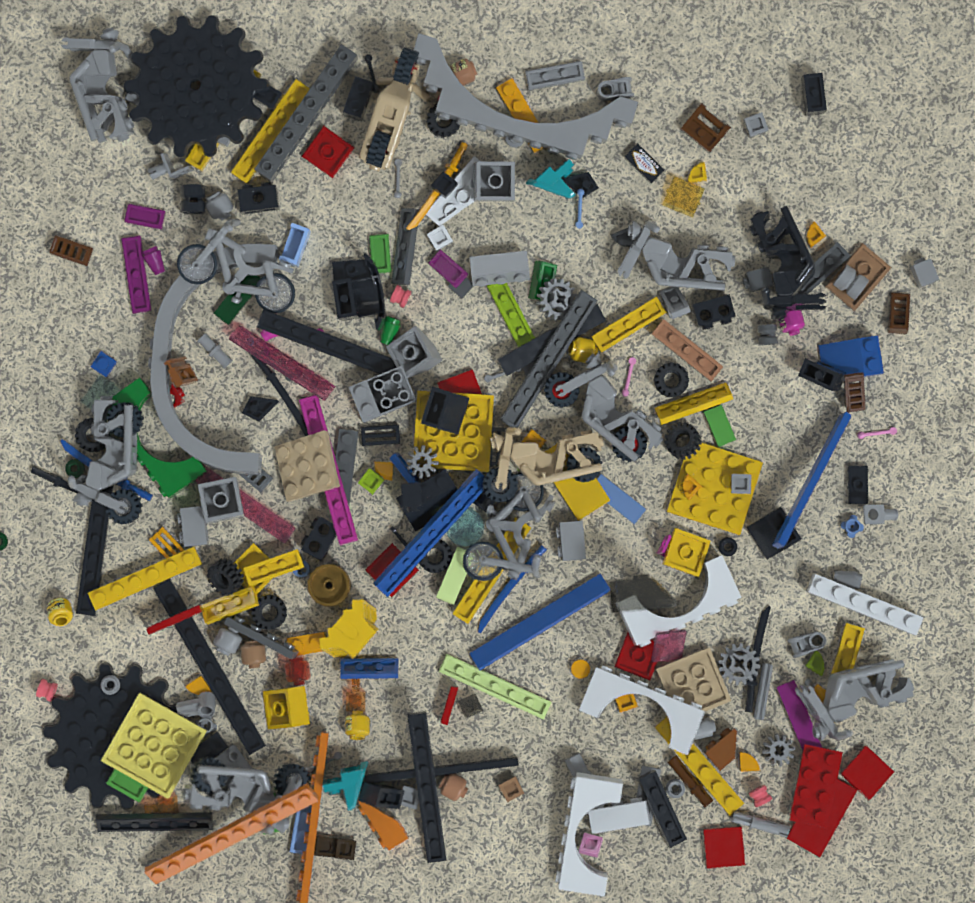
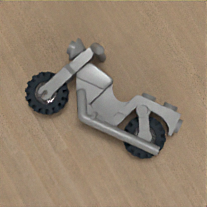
(116, 464)
(246, 783)

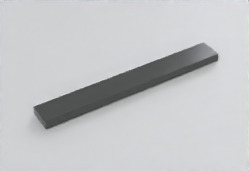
(548, 359)

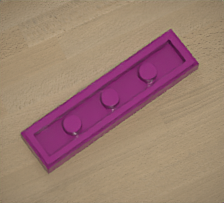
(136, 274)
(797, 714)

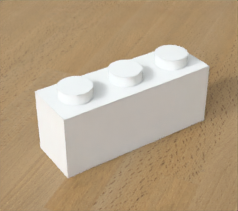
(619, 815)

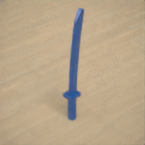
(125, 484)
(506, 590)

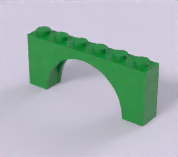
(171, 476)

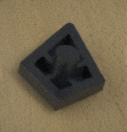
(581, 181)
(259, 407)

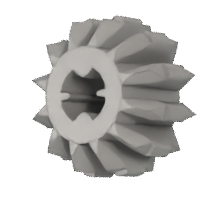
(417, 456)
(785, 750)

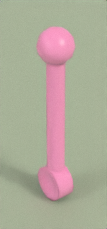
(632, 361)
(892, 431)

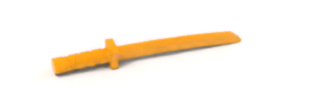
(450, 169)

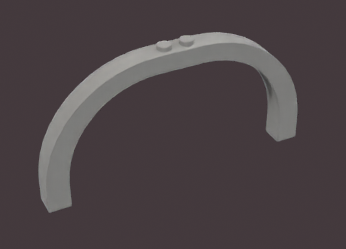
(161, 352)

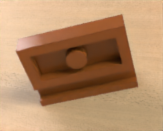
(180, 372)

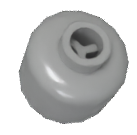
(219, 206)
(227, 640)

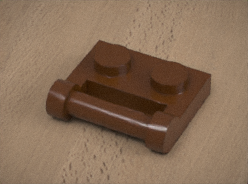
(701, 133)

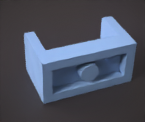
(295, 244)

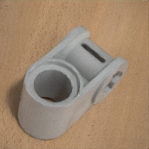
(617, 89)
(805, 644)

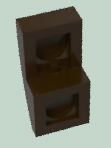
(335, 847)

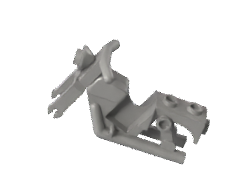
(90, 82)
(667, 267)
(846, 688)

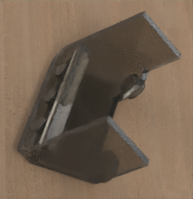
(639, 594)

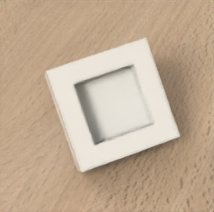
(439, 237)

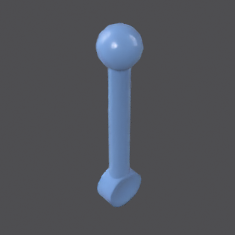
(579, 224)

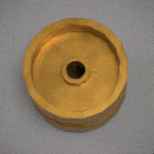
(321, 593)

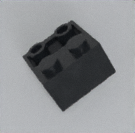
(445, 410)
(766, 529)

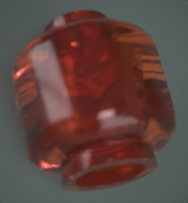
(297, 671)

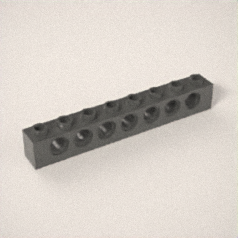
(306, 113)

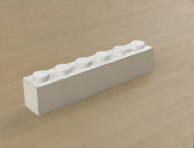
(864, 604)

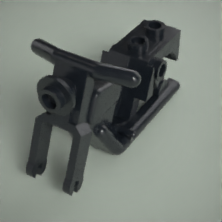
(795, 269)

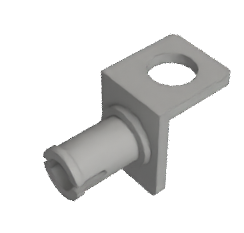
(167, 167)
(878, 514)

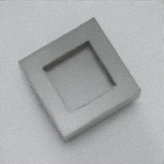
(756, 125)
(740, 483)
(410, 797)

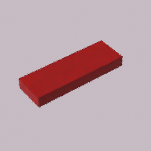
(174, 619)

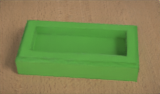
(381, 252)
(719, 425)
(127, 785)

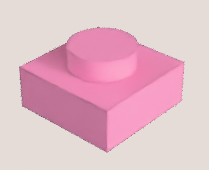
(590, 845)

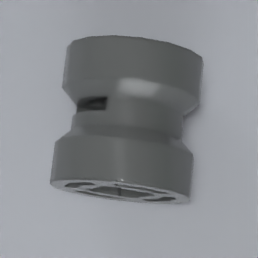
(766, 330)

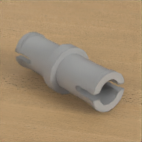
(215, 350)

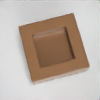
(511, 789)

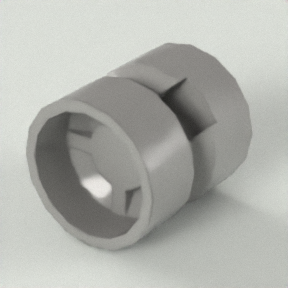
(853, 284)

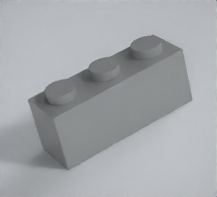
(499, 268)

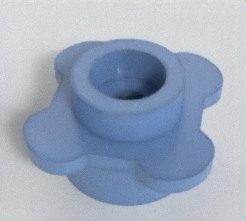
(852, 531)

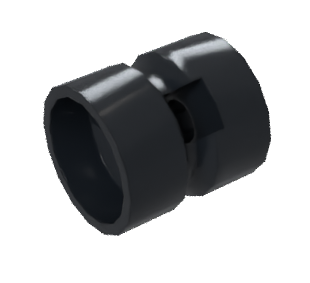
(192, 192)

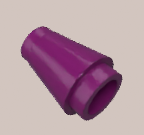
(154, 260)

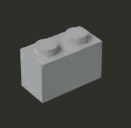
(193, 527)
(572, 541)

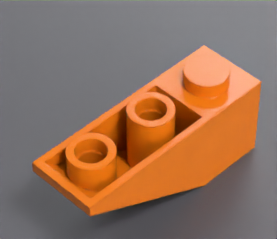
(388, 827)

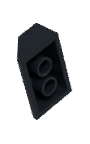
(435, 494)

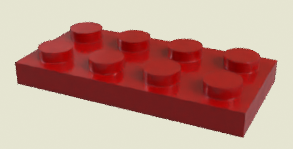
(815, 786)

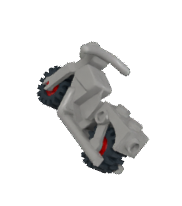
(600, 409)

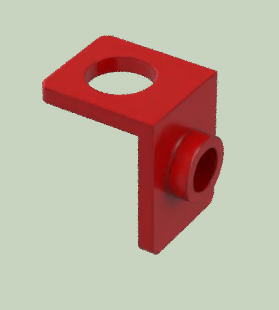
(178, 394)

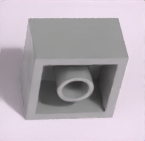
(494, 181)
(221, 500)

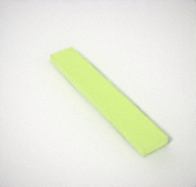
(495, 686)

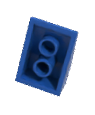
(854, 356)

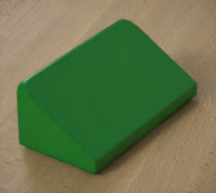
(542, 273)

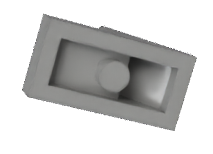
(674, 302)

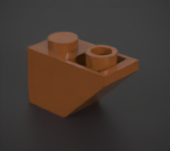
(723, 750)

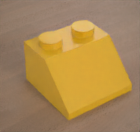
(286, 707)

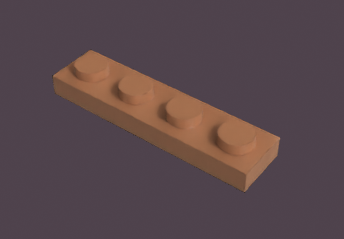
(687, 350)

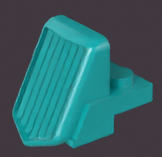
(552, 182)
(350, 781)

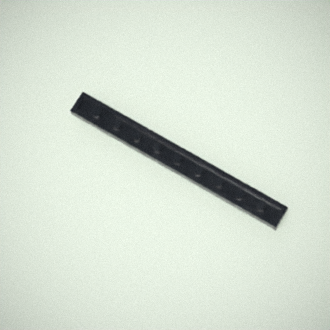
(211, 669)

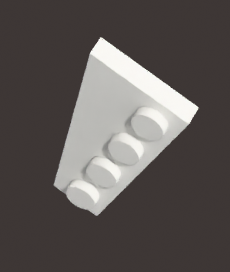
(459, 198)

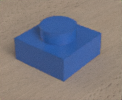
(103, 364)

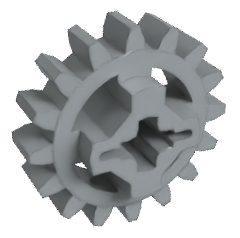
(554, 298)
(731, 654)

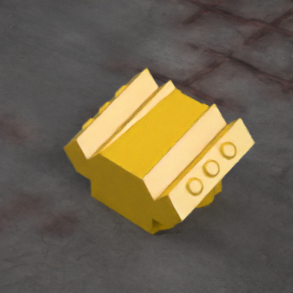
(351, 631)

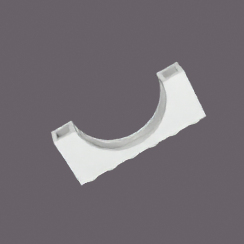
(718, 591)
(683, 717)
(588, 793)

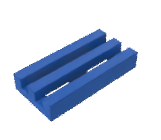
(402, 466)

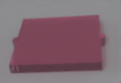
(668, 645)

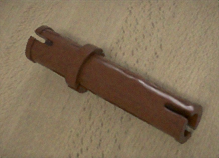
(694, 786)

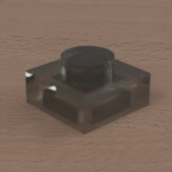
(470, 705)

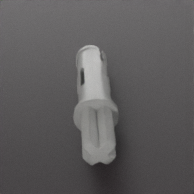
(761, 824)

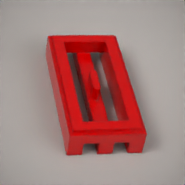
(449, 705)

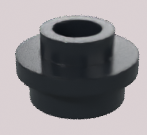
(732, 542)

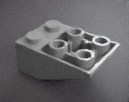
(382, 394)

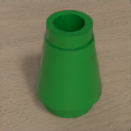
(389, 329)

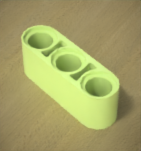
(453, 579)

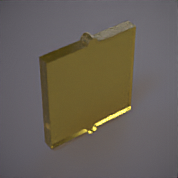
(683, 196)

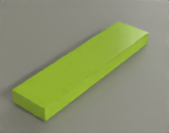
(511, 313)

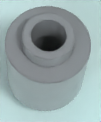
(705, 729)

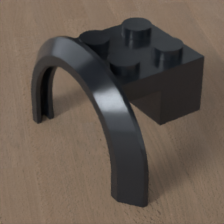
(361, 296)

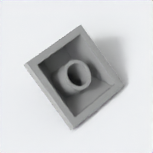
(414, 352)

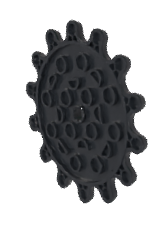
(203, 113)
(87, 727)

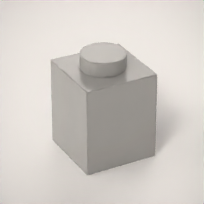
(924, 272)

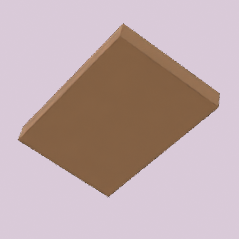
(865, 264)

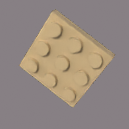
(307, 466)
(695, 680)

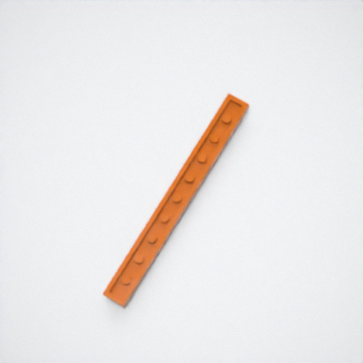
(312, 818)
(231, 834)

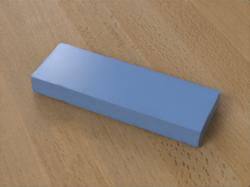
(621, 501)

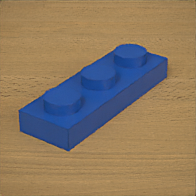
(369, 668)

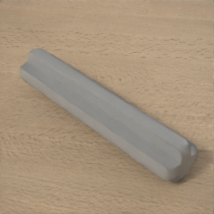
(763, 690)

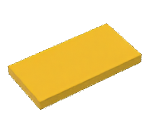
(580, 496)

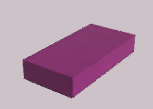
(144, 216)
(448, 268)

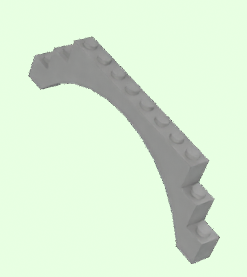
(562, 137)

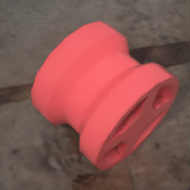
(400, 296)
(46, 690)
(760, 796)

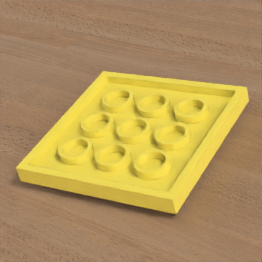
(154, 745)

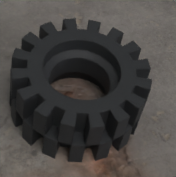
(438, 130)
(671, 368)
(82, 440)
(682, 452)
(443, 564)
(225, 576)
(278, 620)

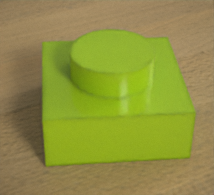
(371, 481)

